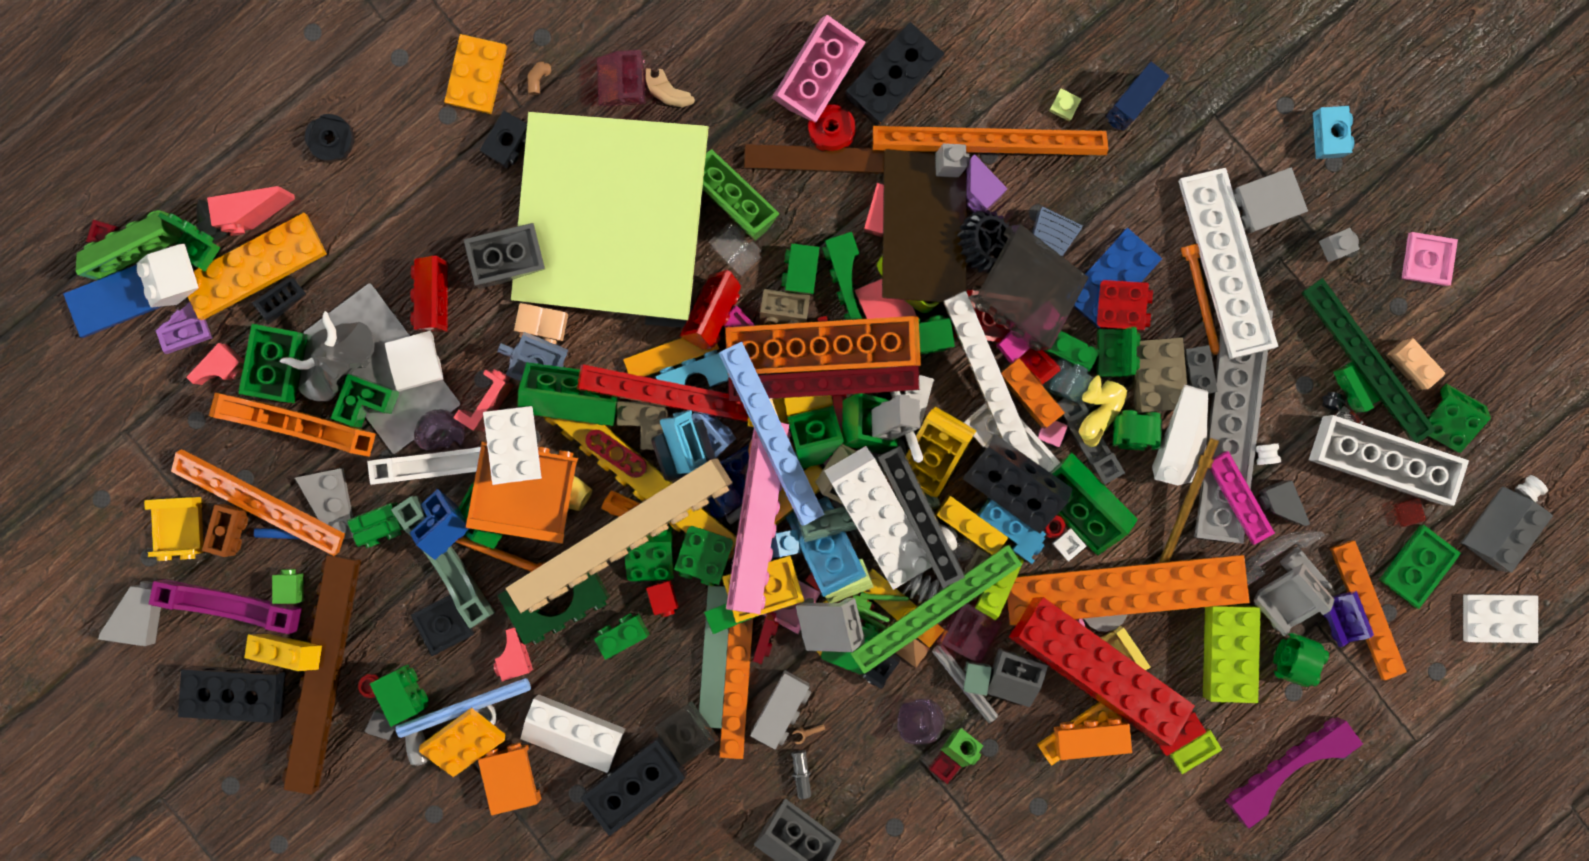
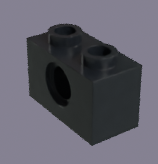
(493, 146)

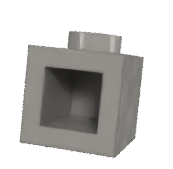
(951, 160)
(1339, 244)

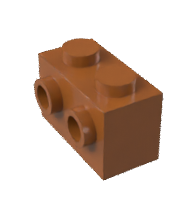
(225, 530)

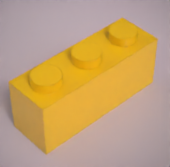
(971, 525)
(283, 652)

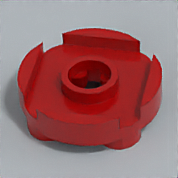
(836, 139)

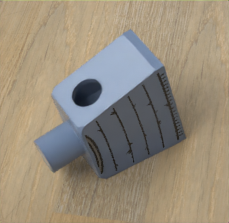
(1055, 230)

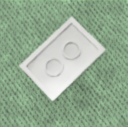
(512, 445)
(1500, 618)

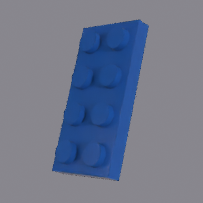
(1124, 260)

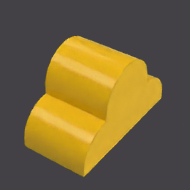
(942, 445)

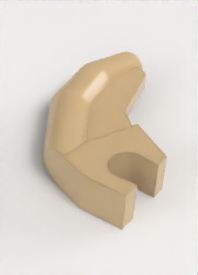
(664, 91)

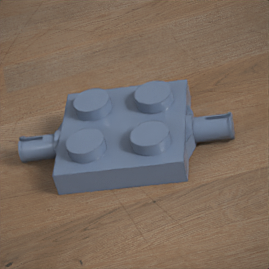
(532, 350)

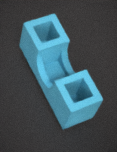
(710, 366)

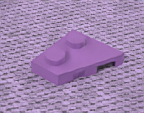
(182, 330)

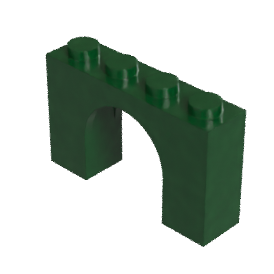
(534, 625)

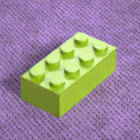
(1231, 653)

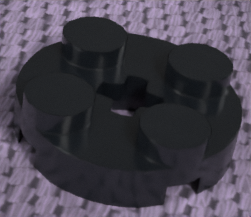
(319, 146)

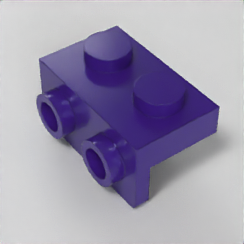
(1348, 619)

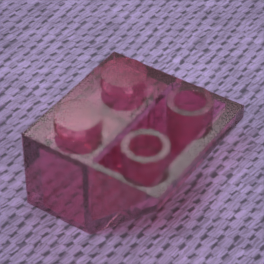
(621, 78)
(970, 632)

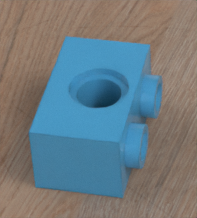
(1003, 521)

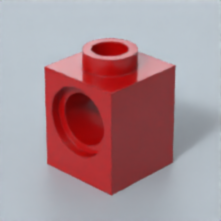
(662, 598)

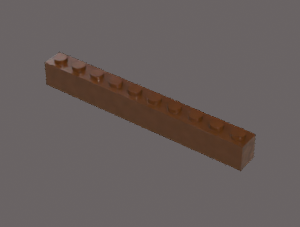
(320, 686)

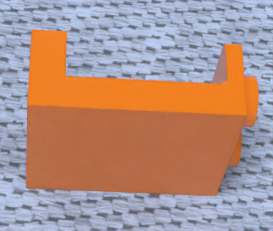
(508, 779)

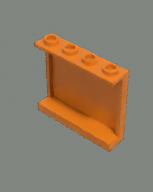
(524, 507)

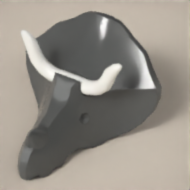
(331, 357)

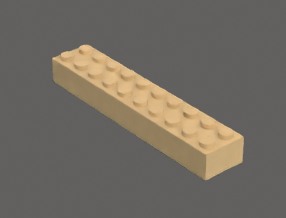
(624, 532)

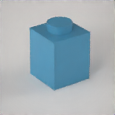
(785, 543)

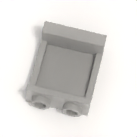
(1269, 200)
(1293, 599)
(830, 625)

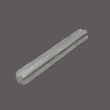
(959, 676)

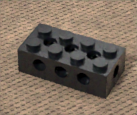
(892, 59)
(1017, 483)
(221, 705)
(633, 801)

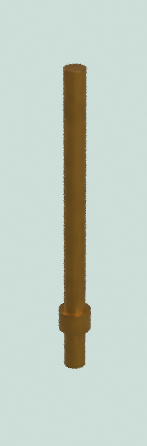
(1205, 461)

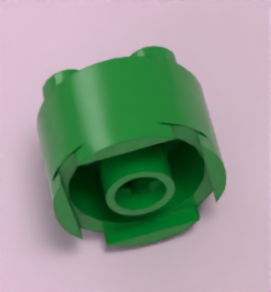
(1137, 431)
(1300, 660)

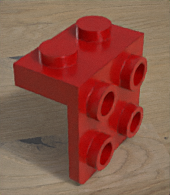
(1124, 305)

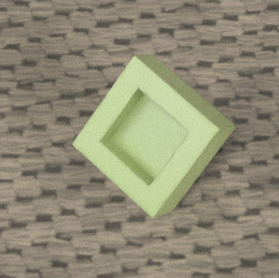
(1065, 105)

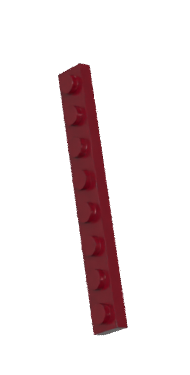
(837, 382)

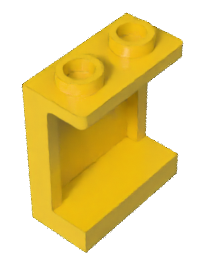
(176, 527)

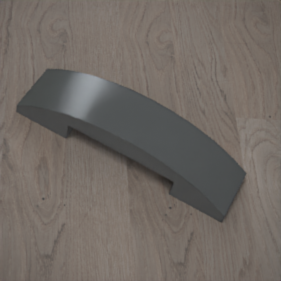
(1099, 457)

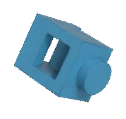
(1029, 545)

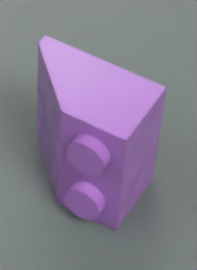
(982, 186)

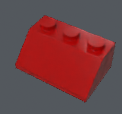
(430, 294)
(711, 310)

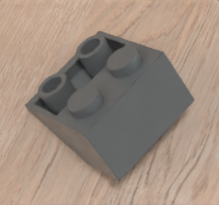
(1016, 677)

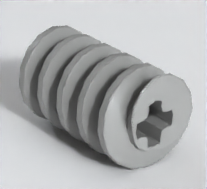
(922, 587)

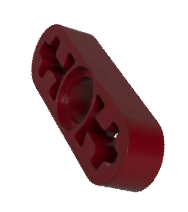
(598, 448)

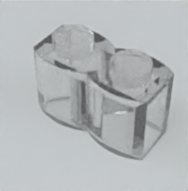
(735, 249)

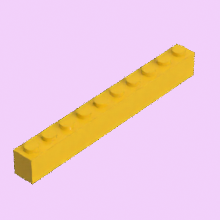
(644, 486)

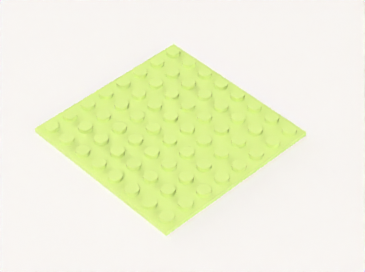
(612, 213)

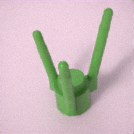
(864, 605)

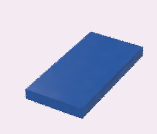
(108, 302)

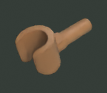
(805, 733)

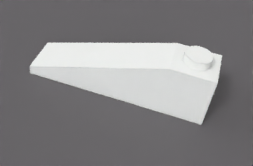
(1183, 439)

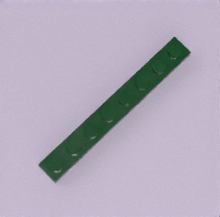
(1368, 361)

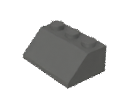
(1506, 529)
(796, 836)

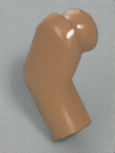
(535, 75)

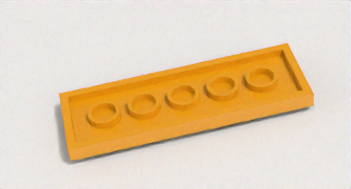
(255, 265)

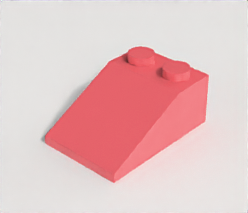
(246, 209)

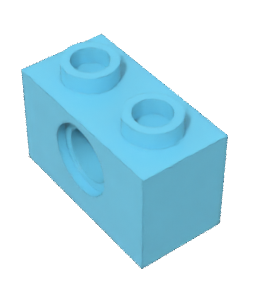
(1325, 143)

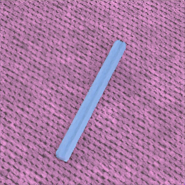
(458, 709)

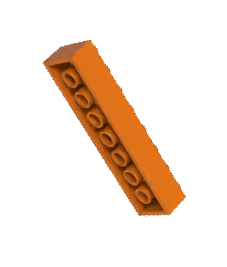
(830, 344)

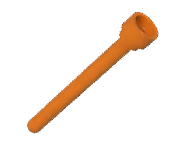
(1192, 254)
(499, 554)

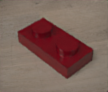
(769, 628)

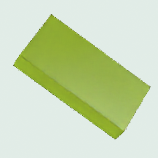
(1196, 752)

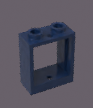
(1136, 96)

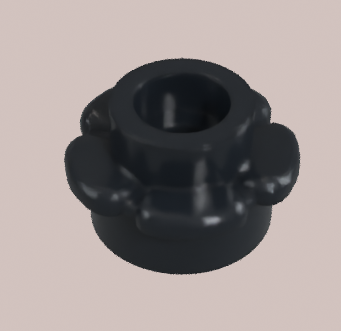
(1333, 401)

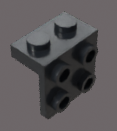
(664, 456)

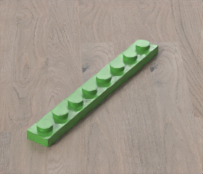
(936, 609)

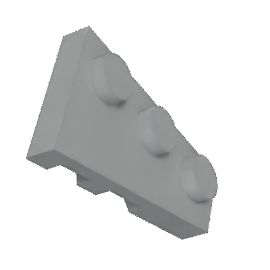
(329, 498)

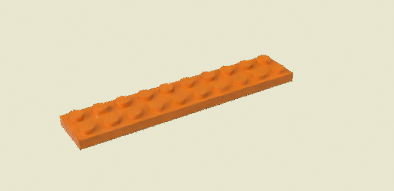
(1135, 588)

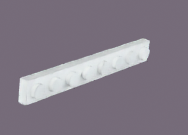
(987, 373)

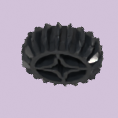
(980, 242)

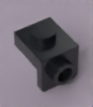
(879, 674)

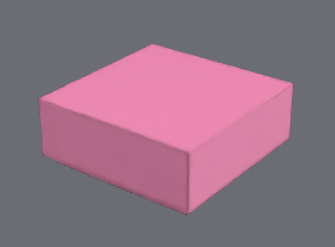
(1053, 434)

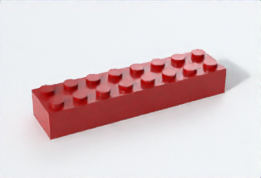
(1102, 671)

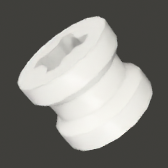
(1267, 454)
(1532, 488)

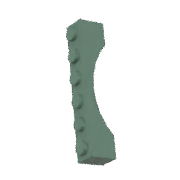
(460, 584)

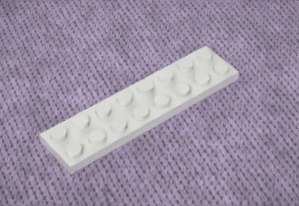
(1228, 263)

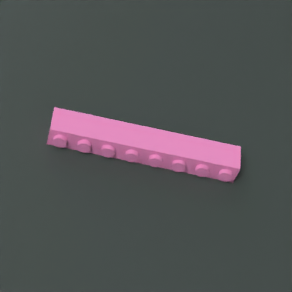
(755, 531)

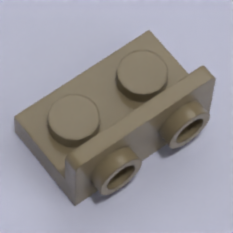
(783, 307)

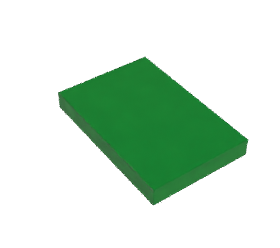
(1419, 566)

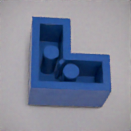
(440, 527)

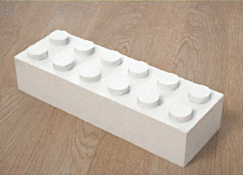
(1388, 460)
(878, 517)

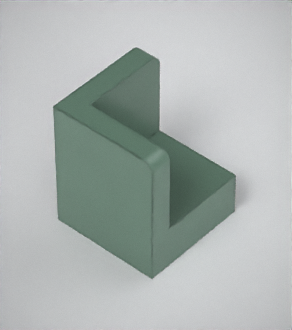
(977, 677)

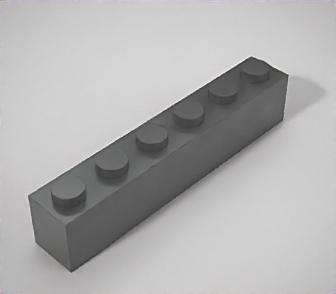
(921, 517)

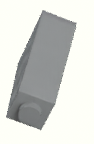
(133, 618)

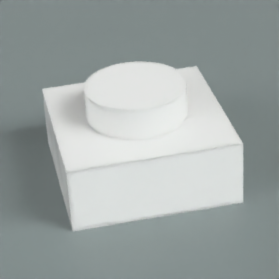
(1069, 544)

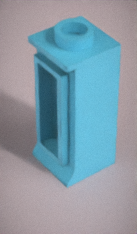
(683, 442)

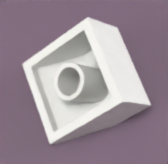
(167, 276)

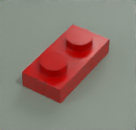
(1040, 365)
(1191, 730)

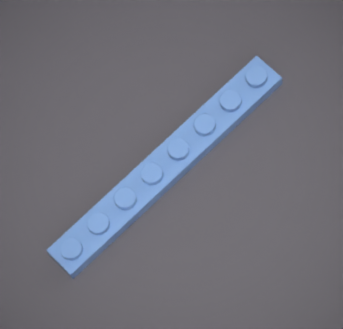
(771, 433)

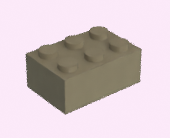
(1160, 375)

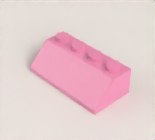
(818, 69)

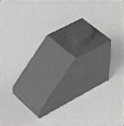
(1283, 501)

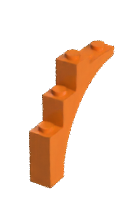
(292, 423)

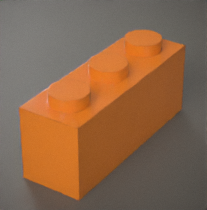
(1031, 394)
(1092, 738)

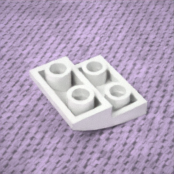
(414, 361)

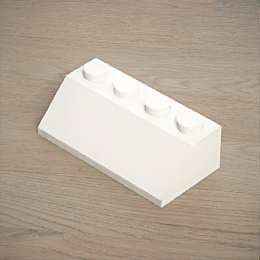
(572, 733)

